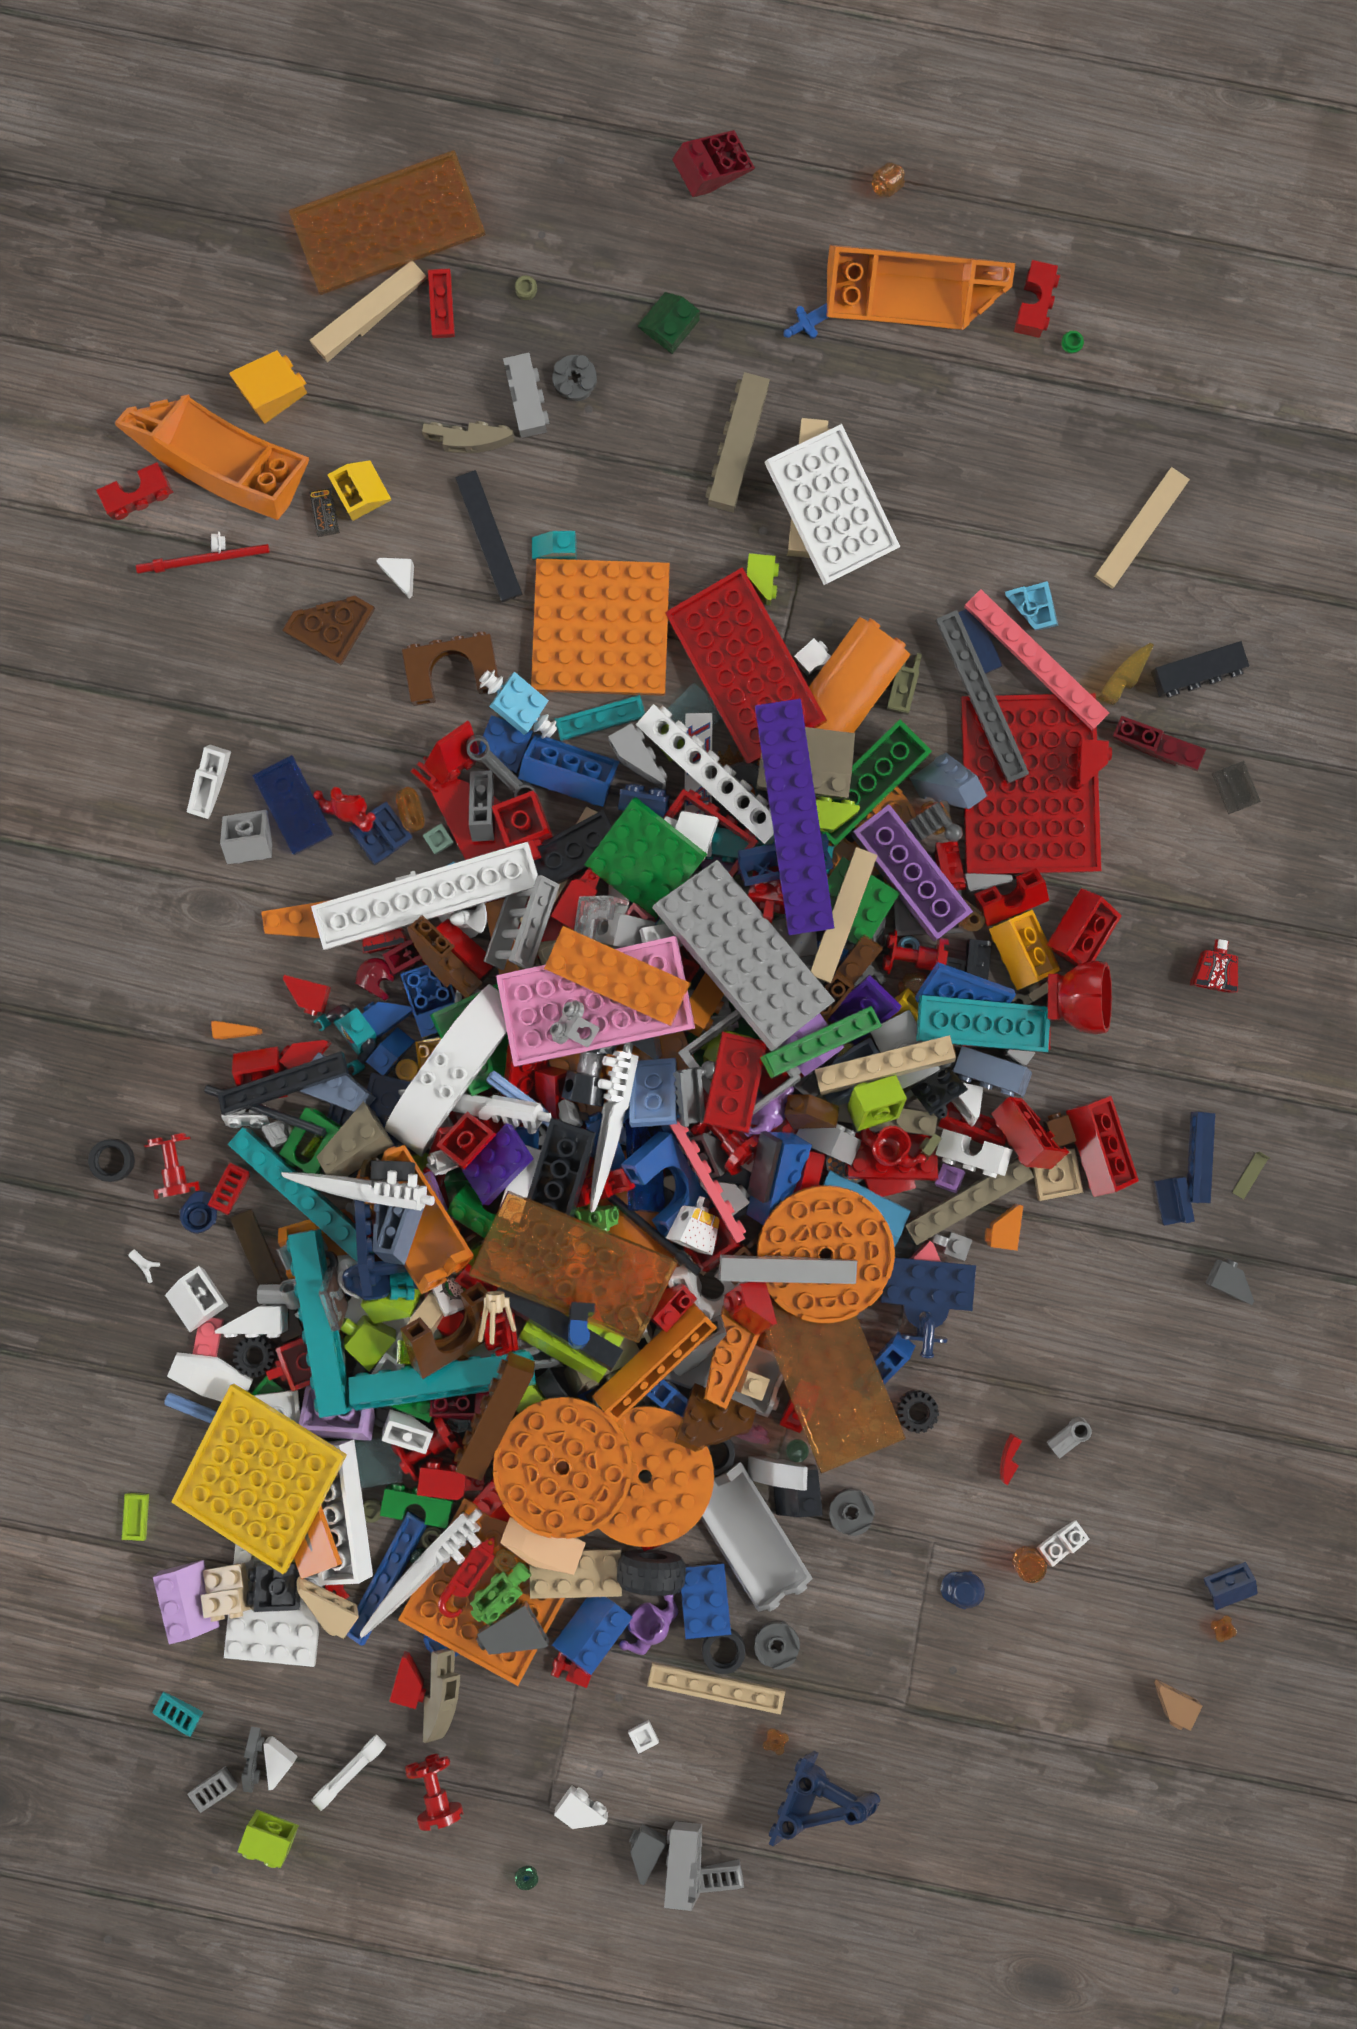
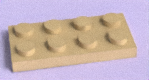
(593, 1577)

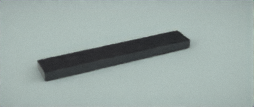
(488, 536)
(283, 1083)
(556, 1325)

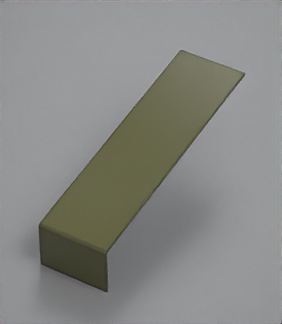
(1250, 1174)

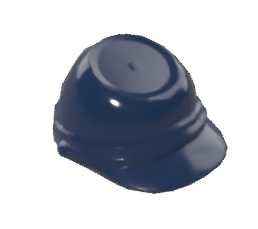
(196, 1214)
(962, 1589)

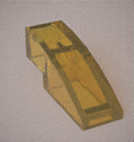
(1125, 675)

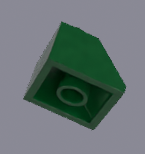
(670, 321)

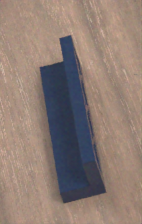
(763, 858)
(1201, 1156)

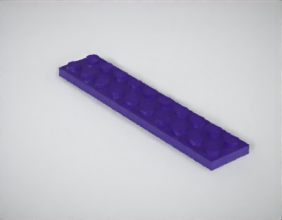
(794, 816)

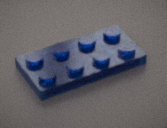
(293, 805)
(651, 1195)

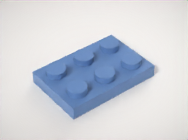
(654, 1093)

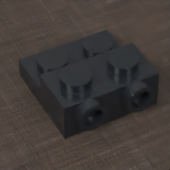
(272, 1589)

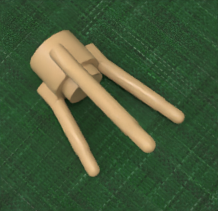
(495, 1302)

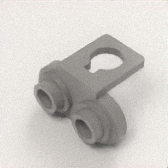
(570, 1022)

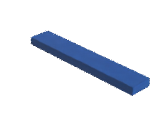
(388, 1572)

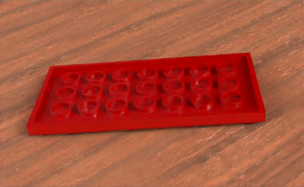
(740, 657)

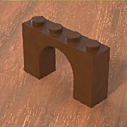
(421, 660)
(430, 1354)

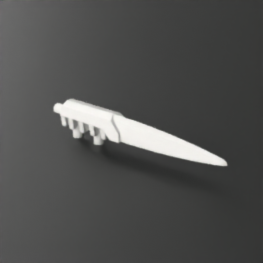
(510, 1110)
(613, 1111)
(382, 1192)
(430, 1561)

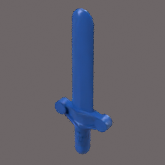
(807, 321)

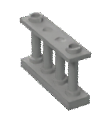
(531, 929)

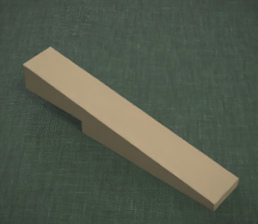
(367, 311)

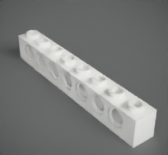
(651, 725)

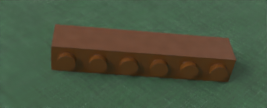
(495, 1415)

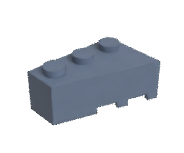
(992, 1072)
(394, 1232)

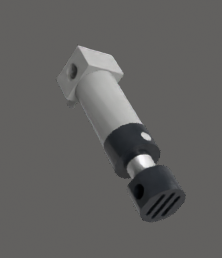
(583, 1084)

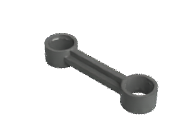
(497, 766)

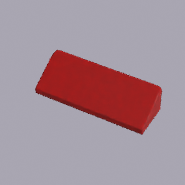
(983, 1130)

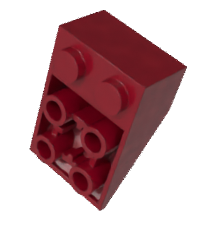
(712, 162)
(457, 1407)

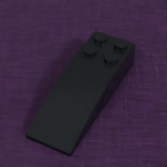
(562, 1166)

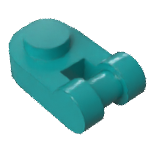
(401, 1280)

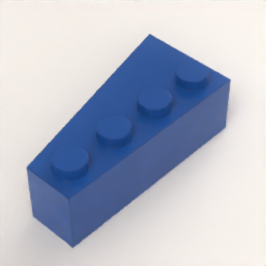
(790, 1163)

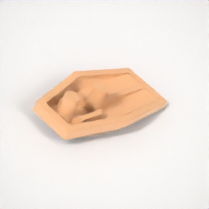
(543, 1552)

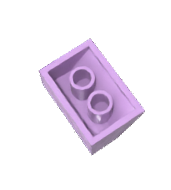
(352, 1425)
(180, 1601)

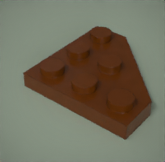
(330, 626)
(710, 1424)

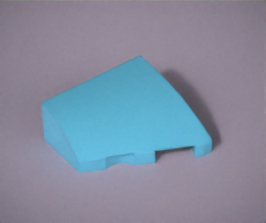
(1035, 605)

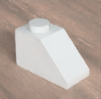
(406, 1432)

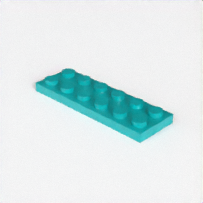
(983, 1023)

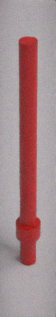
(160, 565)

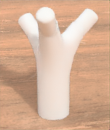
(144, 1264)

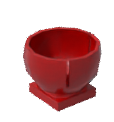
(1082, 997)

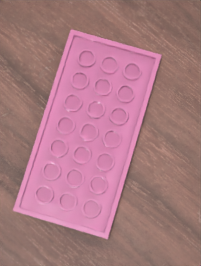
(535, 1000)

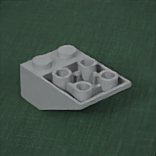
(632, 753)

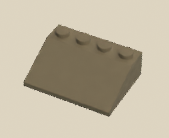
(830, 763)

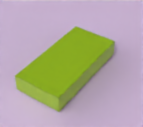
(135, 1516)

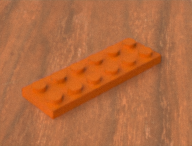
(617, 976)

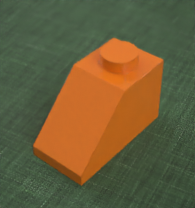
(1005, 1229)

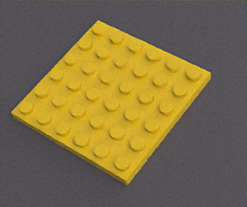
(258, 1478)

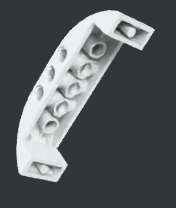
(448, 1072)

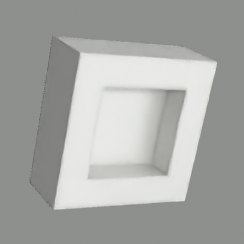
(643, 1736)

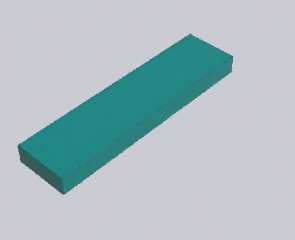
(600, 718)

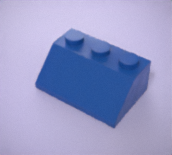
(592, 1632)

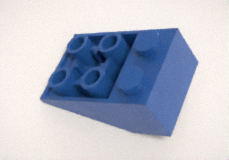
(426, 996)

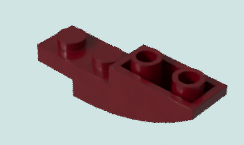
(1158, 745)

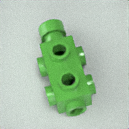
(602, 1217)
(499, 1595)

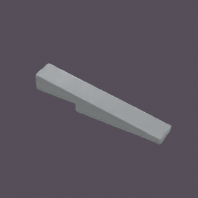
(787, 1269)

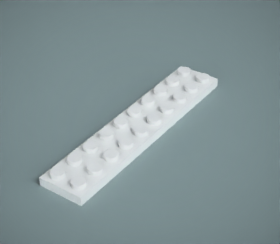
(425, 894)

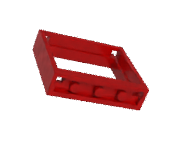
(712, 810)

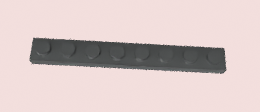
(982, 697)

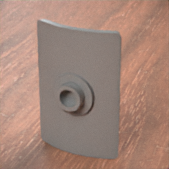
(899, 1033)

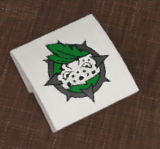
(449, 1295)

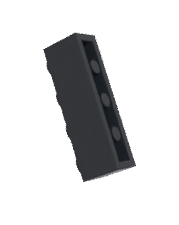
(1199, 669)

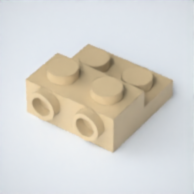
(225, 1592)

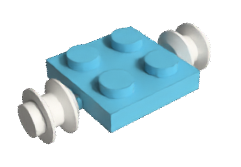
(518, 703)

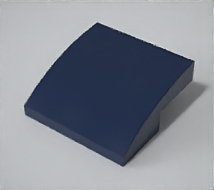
(385, 835)

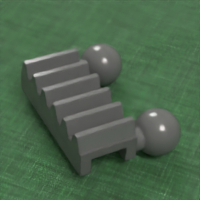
(931, 821)
(691, 1092)

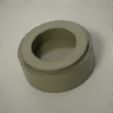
(526, 287)
(372, 1510)

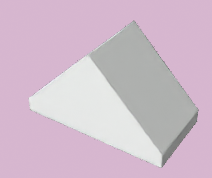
(400, 572)
(969, 1103)
(277, 1760)

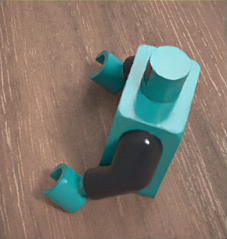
(355, 1031)

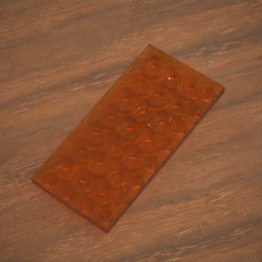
(387, 222)
(568, 1261)
(833, 1388)

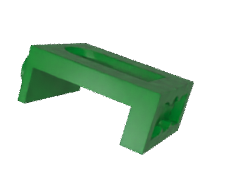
(288, 1150)

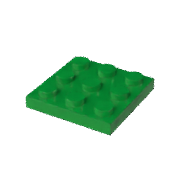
(873, 906)

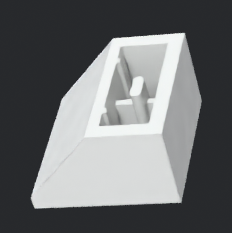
(196, 1298)

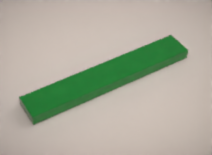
(820, 1042)

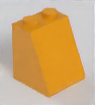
(269, 384)

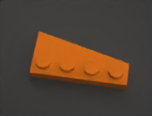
(291, 921)
(729, 1361)

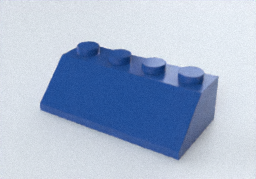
(568, 770)

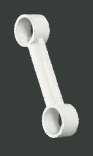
(366, 1755)

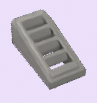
(978, 882)
(277, 1133)
(227, 1780)
(729, 1884)

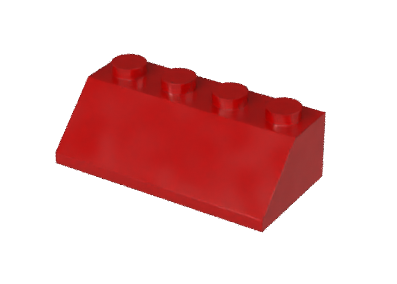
(1102, 1146)

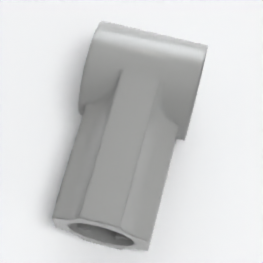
(279, 1294)
(1067, 1439)

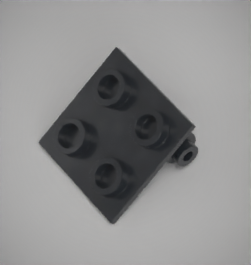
(938, 1091)

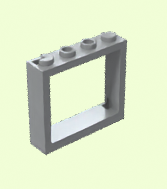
(686, 1055)

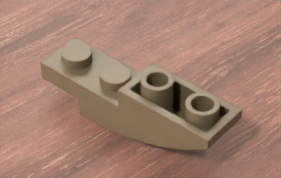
(477, 439)
(443, 1697)

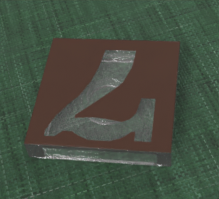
(333, 1299)

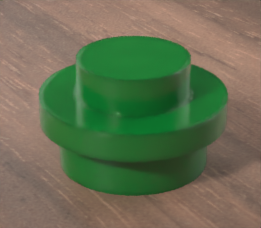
(1072, 342)

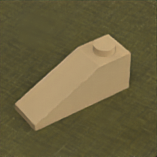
(330, 1610)

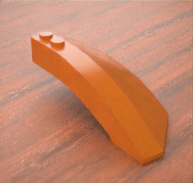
(912, 286)
(217, 454)

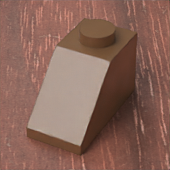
(1178, 1707)

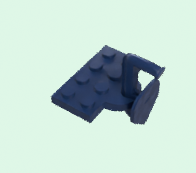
(368, 1278)
(929, 1290)

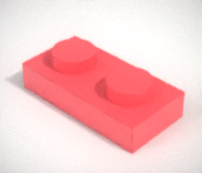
(206, 1340)

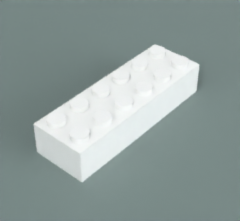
(347, 1522)

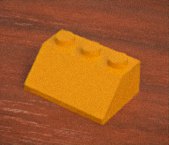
(1024, 949)

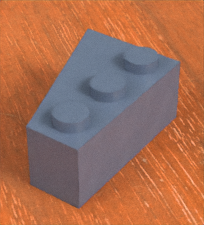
(950, 782)
(342, 1092)

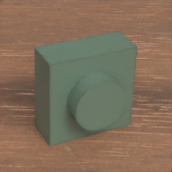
(438, 839)

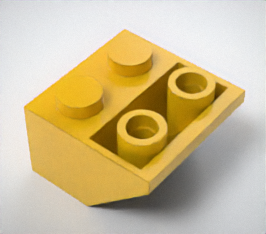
(359, 488)

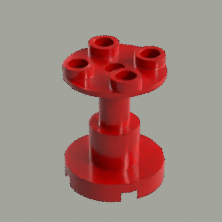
(923, 957)
(733, 1144)
(173, 1174)
(441, 1439)
(439, 1809)

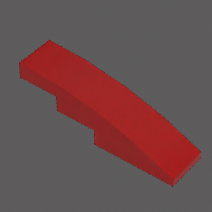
(616, 1183)

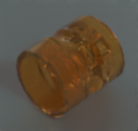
(1029, 1564)

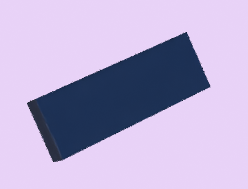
(981, 642)

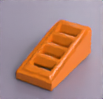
(225, 1030)

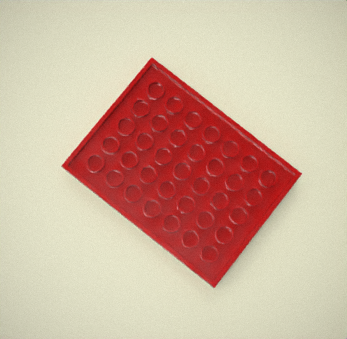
(1042, 816)

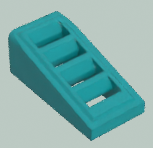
(188, 1710)

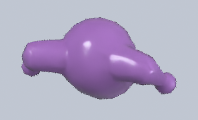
(770, 1115)
(650, 1625)

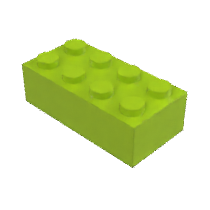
(566, 1354)

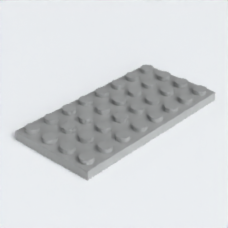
(743, 954)

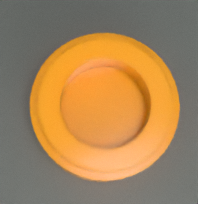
(407, 1069)

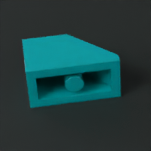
(555, 545)

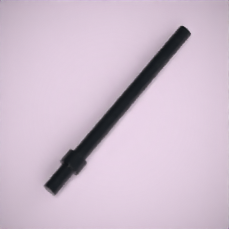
(275, 1114)
(681, 1256)

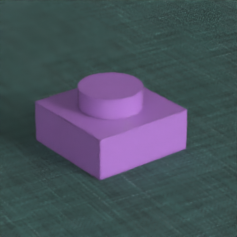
(950, 1178)

